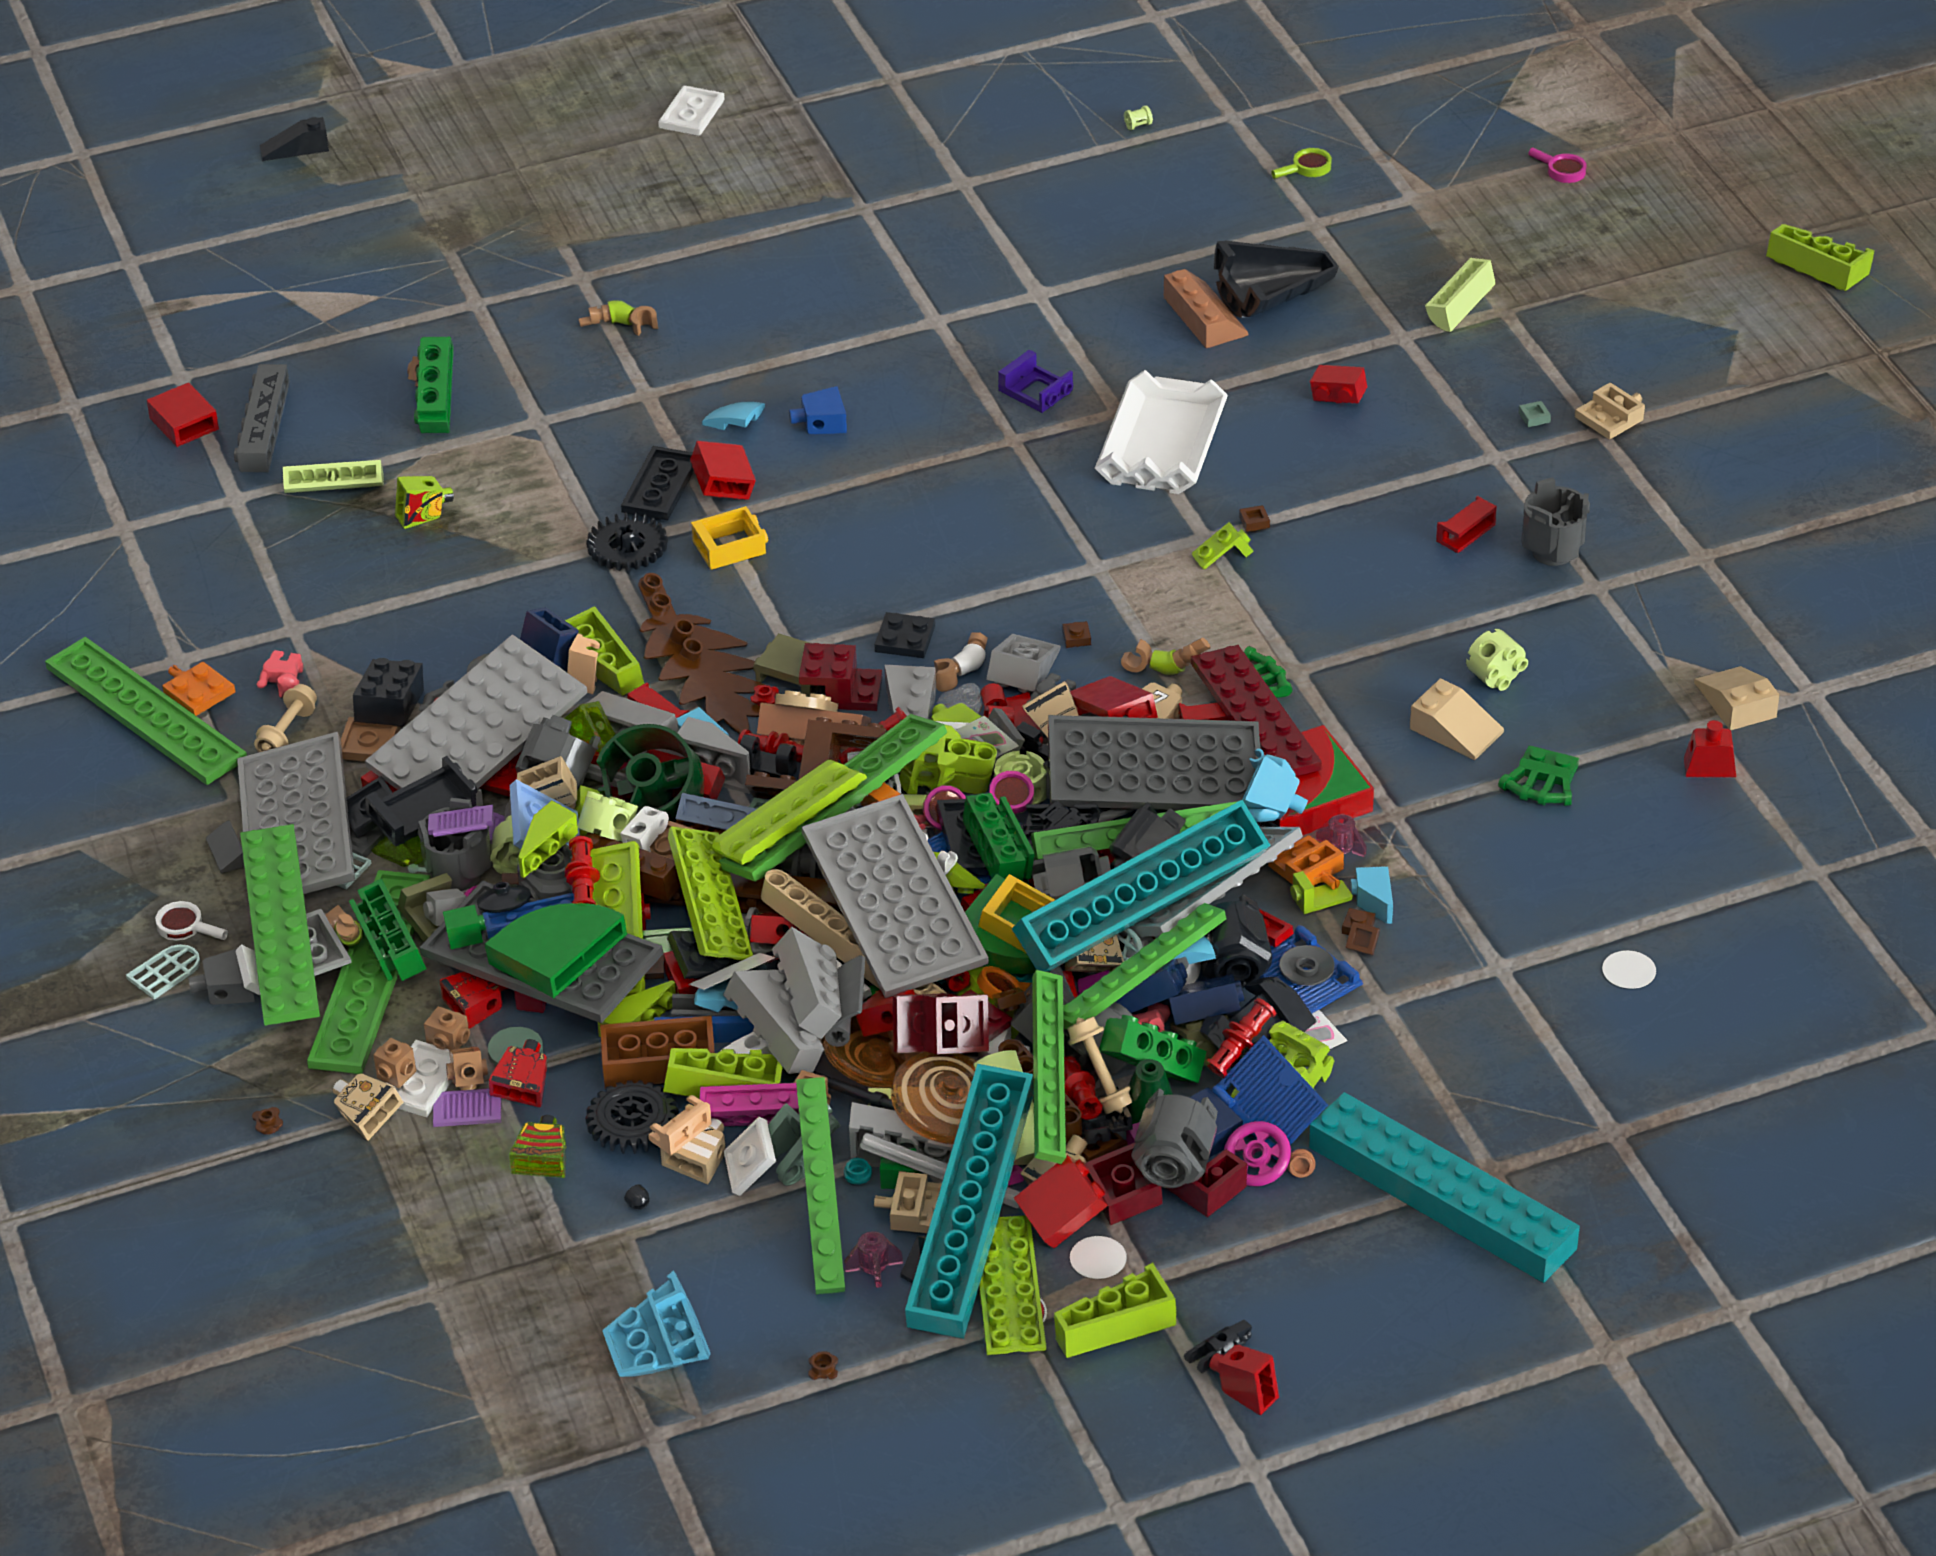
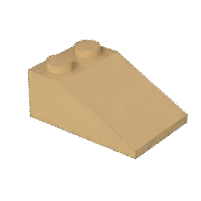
(1740, 696)
(1454, 720)

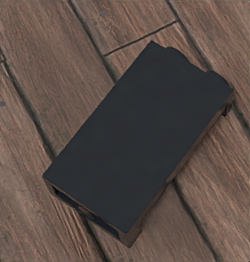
(400, 811)

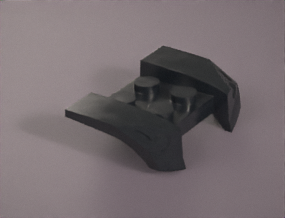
(1279, 995)

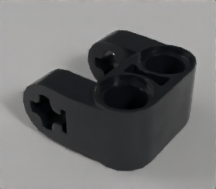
(777, 764)

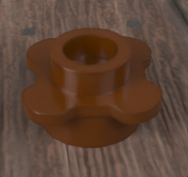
(267, 1120)
(823, 1366)

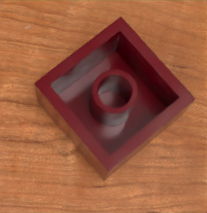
(1124, 1185)

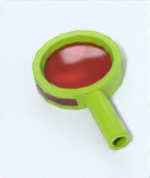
(1307, 162)

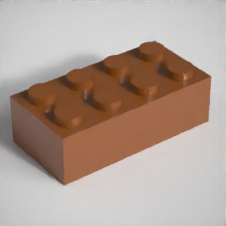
(644, 1047)

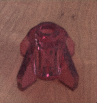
(1343, 834)
(873, 1255)

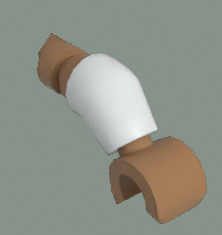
(964, 662)

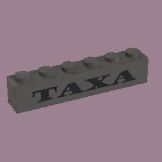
(262, 418)

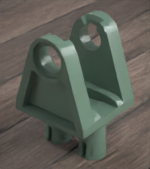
(786, 1135)

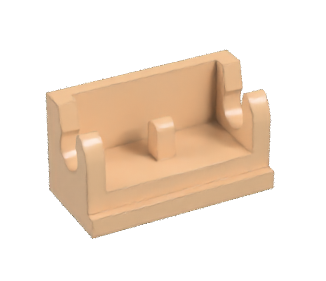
(583, 661)
(682, 1127)

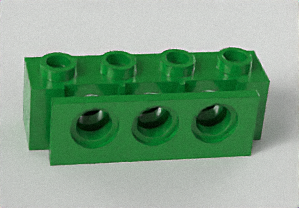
(434, 384)
(998, 836)
(392, 931)
(1137, 1042)

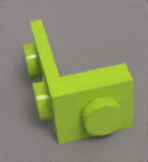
(1220, 544)
(1314, 899)

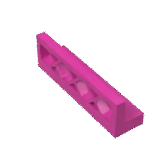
(745, 1103)

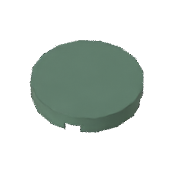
(510, 1037)

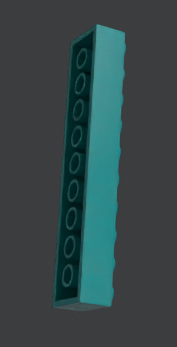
(1140, 887)
(1444, 1187)
(969, 1201)

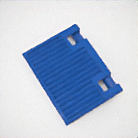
(1314, 995)
(1270, 1092)

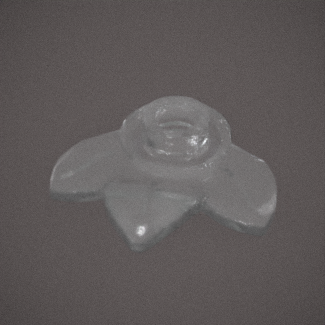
(967, 694)

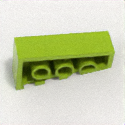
(1819, 256)
(614, 662)
(699, 1068)
(1116, 1314)

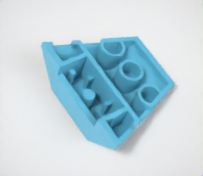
(657, 1333)

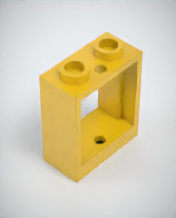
(725, 524)
(1013, 890)

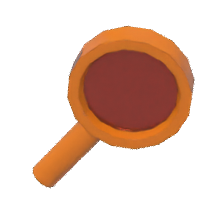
(996, 980)

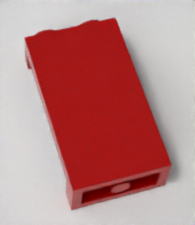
(1114, 699)

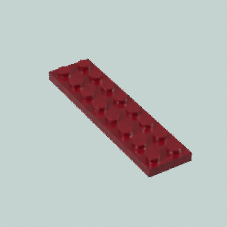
(1248, 698)

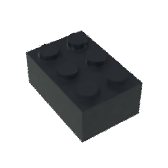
(388, 692)

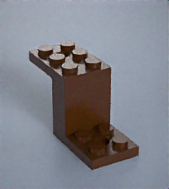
(821, 744)

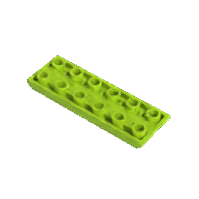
(786, 811)
(709, 895)
(1011, 1290)

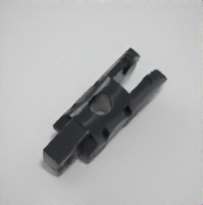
(1219, 1343)

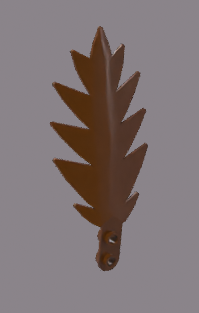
(694, 658)

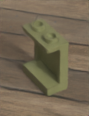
(783, 661)
(412, 901)

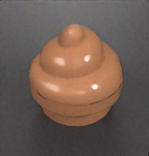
(1301, 1163)

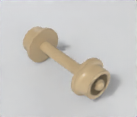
(299, 701)
(1084, 1031)

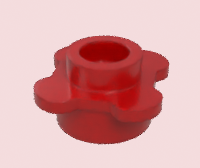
(764, 694)

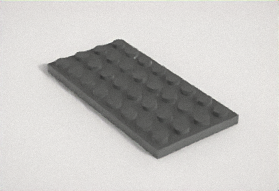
(1149, 760)
(590, 995)

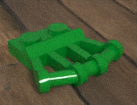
(1276, 675)
(1544, 766)

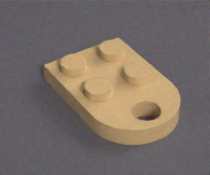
(815, 701)

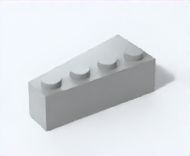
(911, 689)
(627, 713)
(810, 981)
(768, 1007)
(889, 1126)

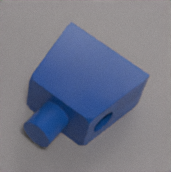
(821, 412)

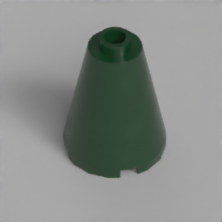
(1145, 1081)

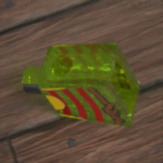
(540, 1149)

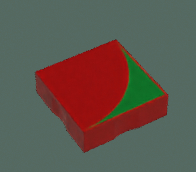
(1332, 790)

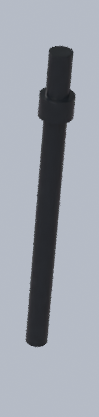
(875, 1099)

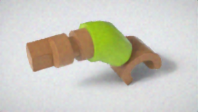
(620, 312)
(1165, 662)
(345, 927)

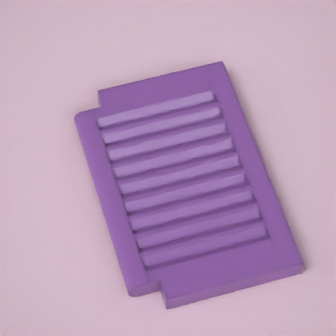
(460, 820)
(466, 1108)

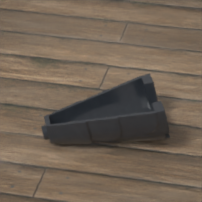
(1267, 275)

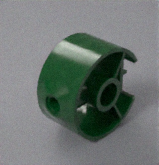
(647, 777)

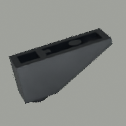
(300, 139)

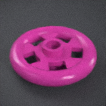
(1281, 1150)

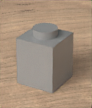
(441, 901)

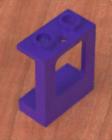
(1024, 372)

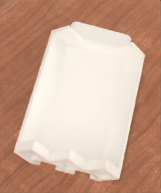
(1161, 433)

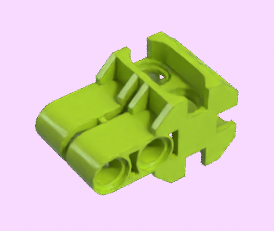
(951, 763)
(1301, 1052)

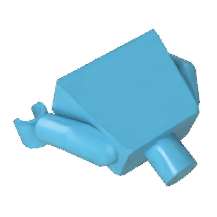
(1272, 789)

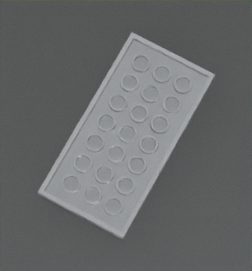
(480, 717)
(308, 789)
(894, 896)
(1163, 921)

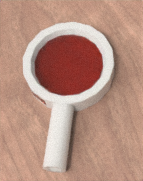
(183, 920)

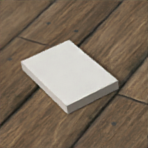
(691, 110)
(428, 1082)

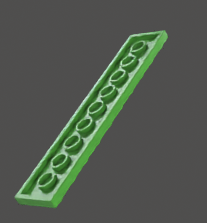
(146, 710)
(878, 761)
(279, 925)
(358, 998)

